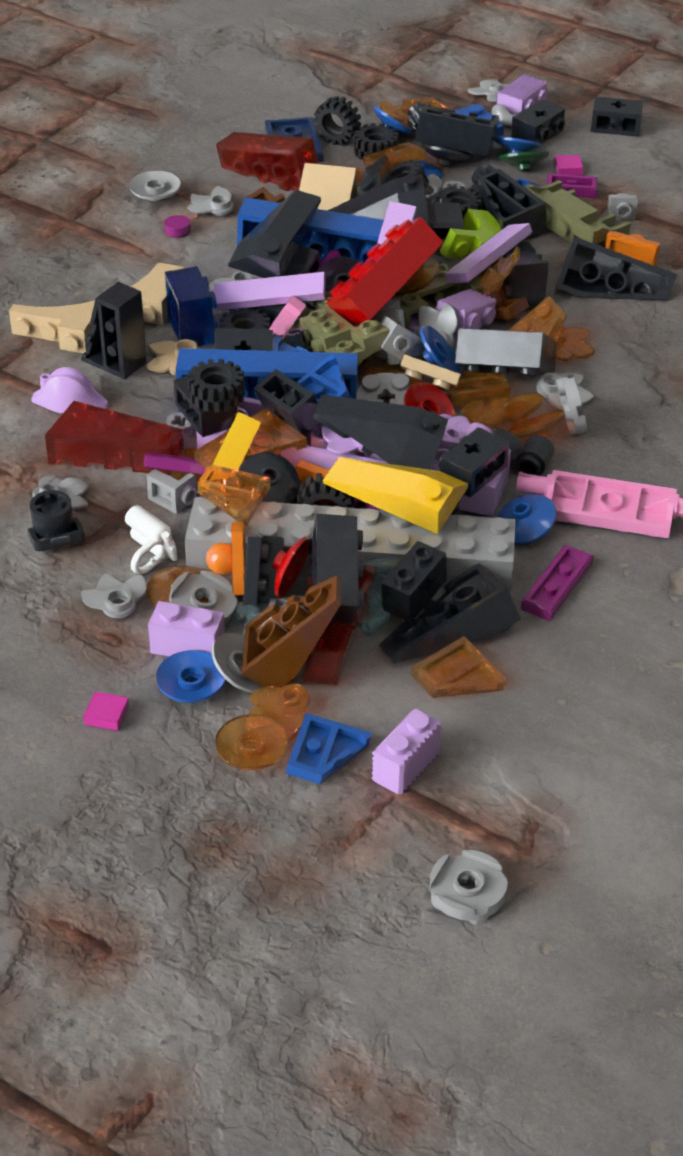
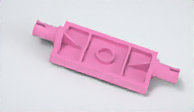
(607, 502)

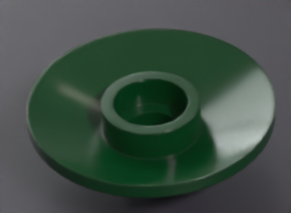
(524, 159)

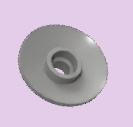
(155, 185)
(227, 657)

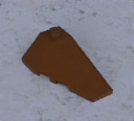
(284, 636)

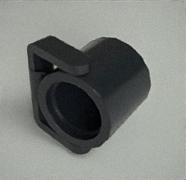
(53, 521)

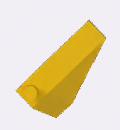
(407, 492)

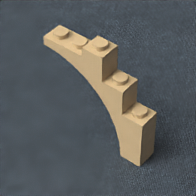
(72, 324)

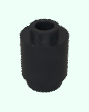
(535, 455)

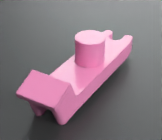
(287, 317)

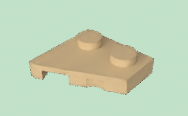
(417, 369)

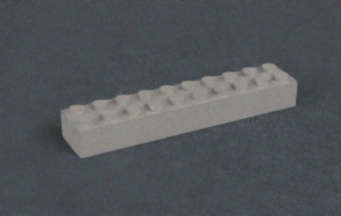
(463, 537)

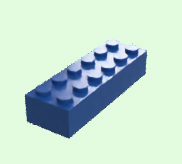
(326, 232)
(260, 364)

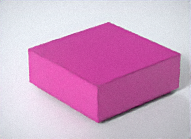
(568, 165)
(106, 711)

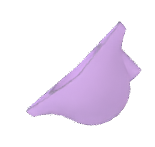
(64, 387)

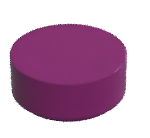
(177, 226)

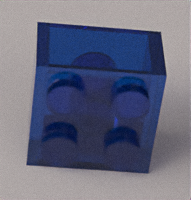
(190, 305)

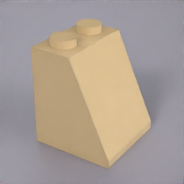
(330, 183)

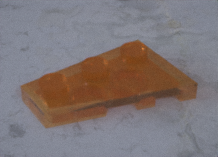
(270, 437)

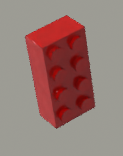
(384, 271)

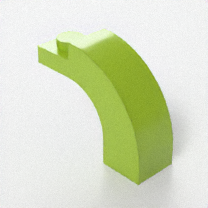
(478, 229)

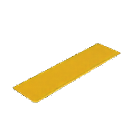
(237, 442)

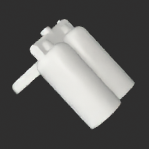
(152, 535)

